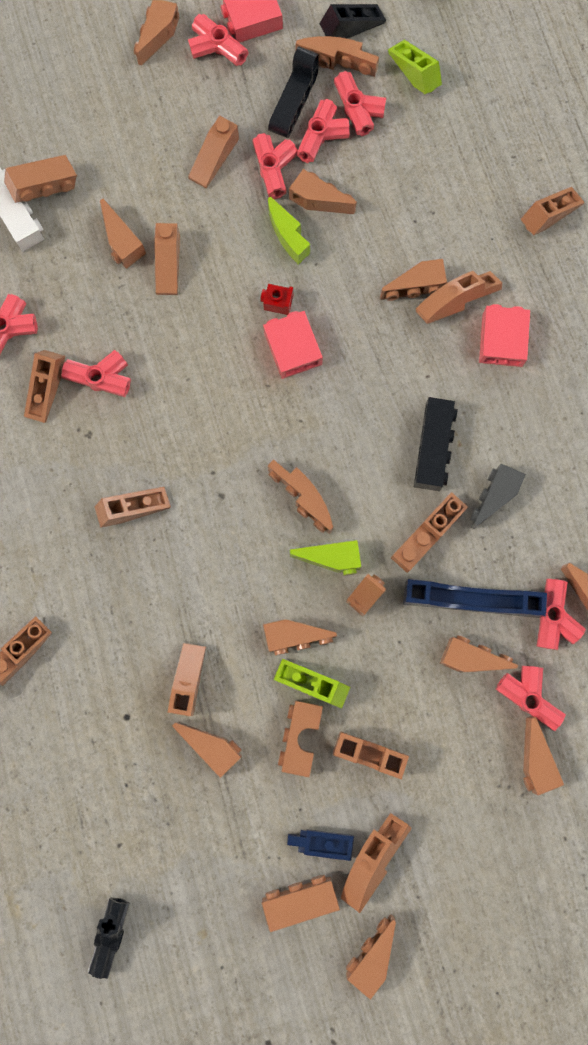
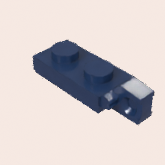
(323, 844)

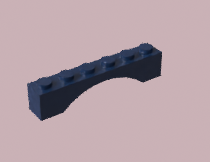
(475, 599)

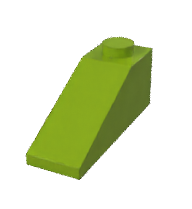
(417, 66)
(335, 557)
(312, 683)

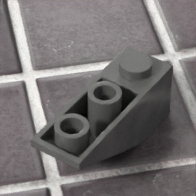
(503, 487)

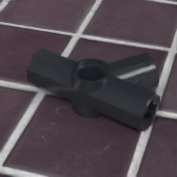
(108, 938)

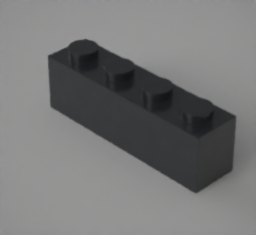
(434, 444)

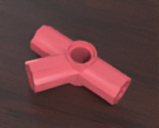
(215, 39)
(364, 107)
(328, 130)
(277, 159)
(16, 323)
(107, 369)
(563, 623)
(531, 686)

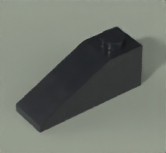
(351, 19)

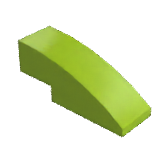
(288, 232)

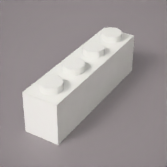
(18, 219)

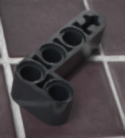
(295, 94)

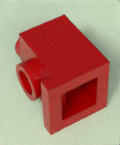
(278, 305)

